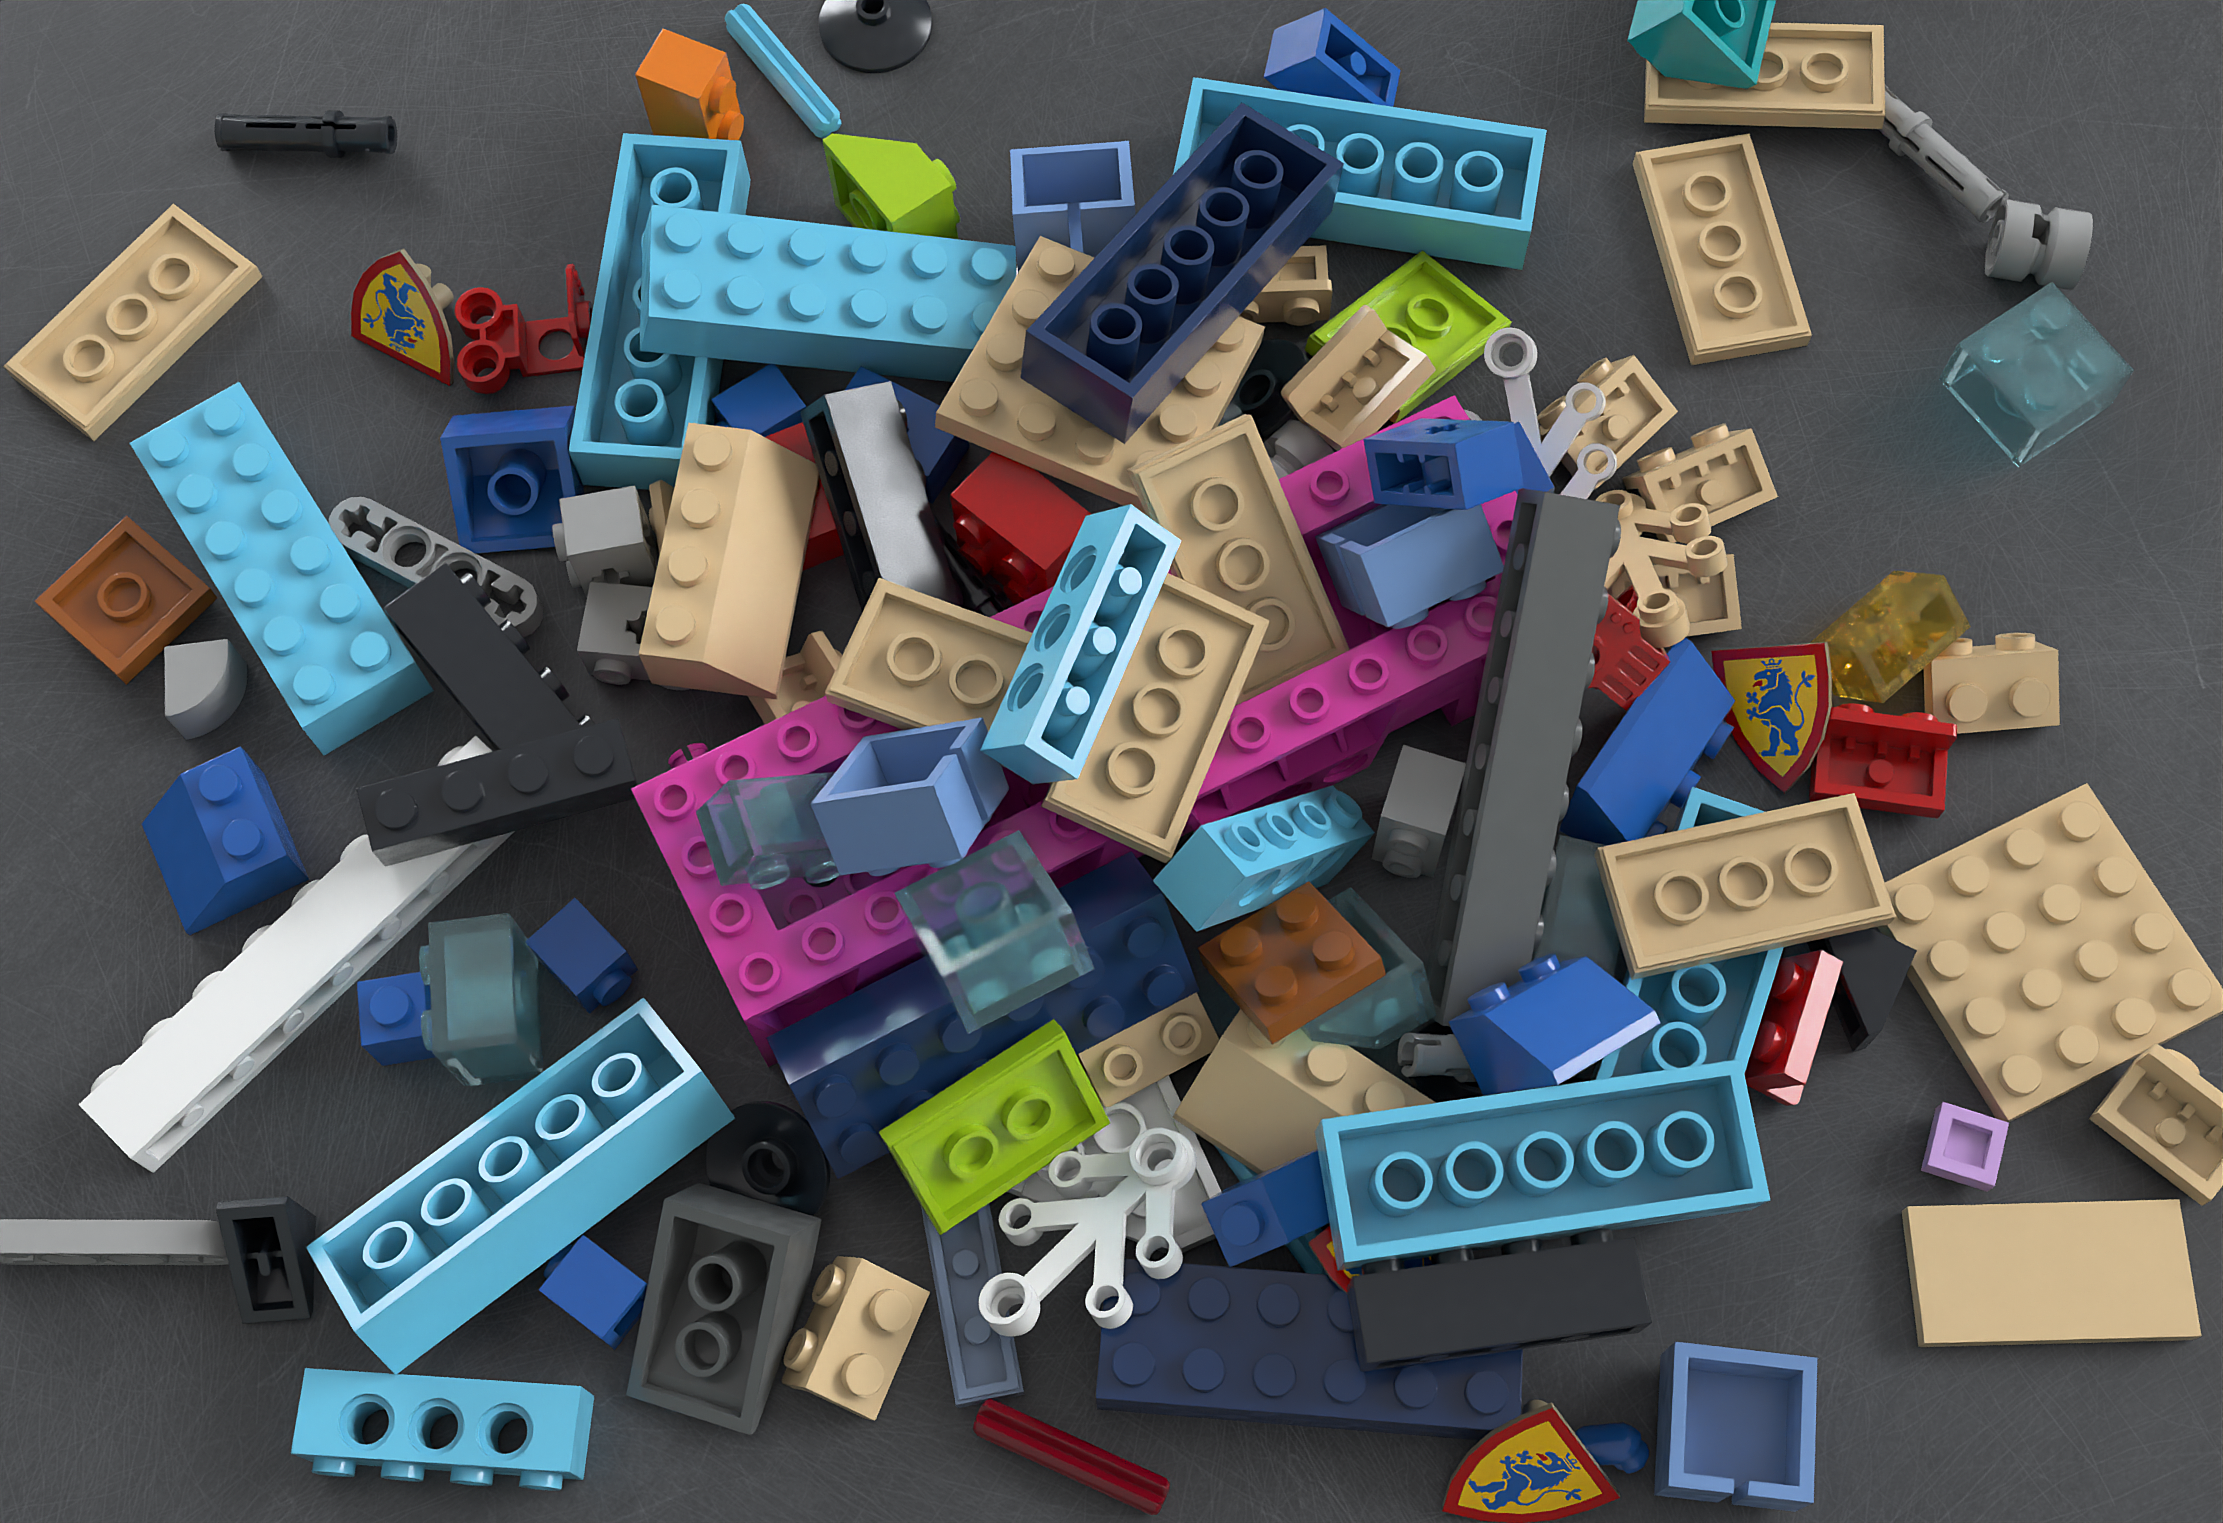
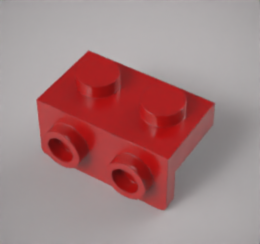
(1884, 760)
(1792, 1025)

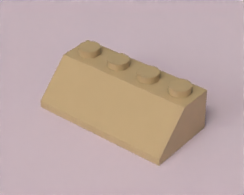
(729, 564)
(1269, 1098)

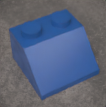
(509, 476)
(222, 841)
(1548, 1024)

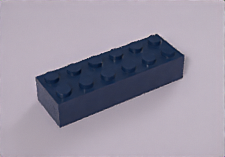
(1180, 272)
(903, 1042)
(1284, 1355)

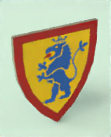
(404, 315)
(1778, 705)
(1528, 1472)

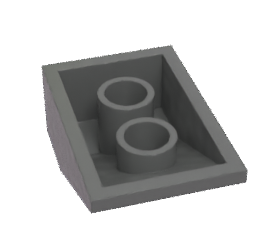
(720, 1304)

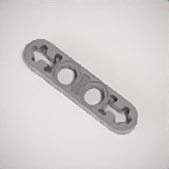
(399, 530)
(111, 1242)

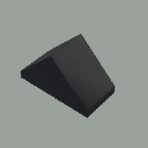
(1867, 980)
(269, 1257)

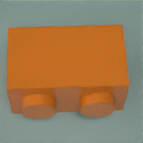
(689, 90)

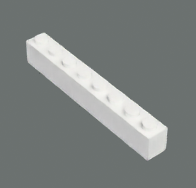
(272, 992)

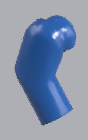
(1615, 1445)

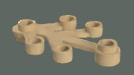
(1660, 611)

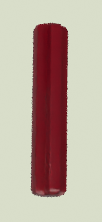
(1071, 1457)

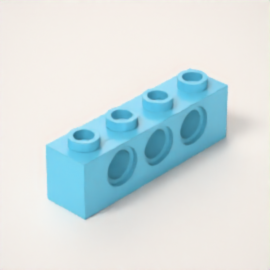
(1081, 646)
(1263, 856)
(339, 1402)

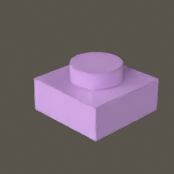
(1965, 1146)

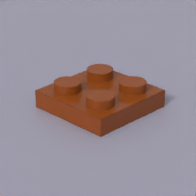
(126, 599)
(1291, 962)

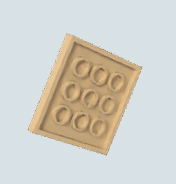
(1022, 423)
(2048, 954)

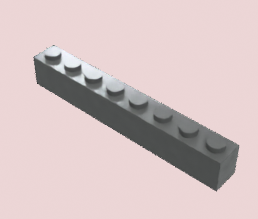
(1521, 745)

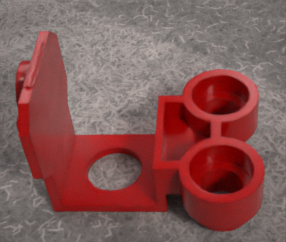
(512, 343)
(1622, 657)

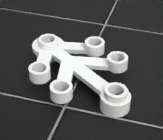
(1567, 425)
(1096, 1225)

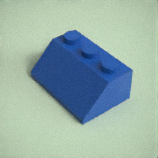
(1652, 753)

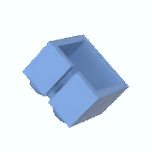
(1071, 195)
(1409, 559)
(910, 798)
(1736, 1426)

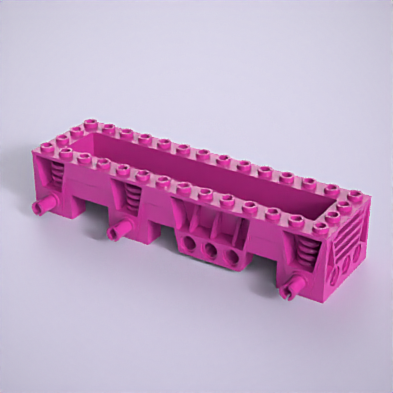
(810, 946)

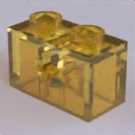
(1892, 635)

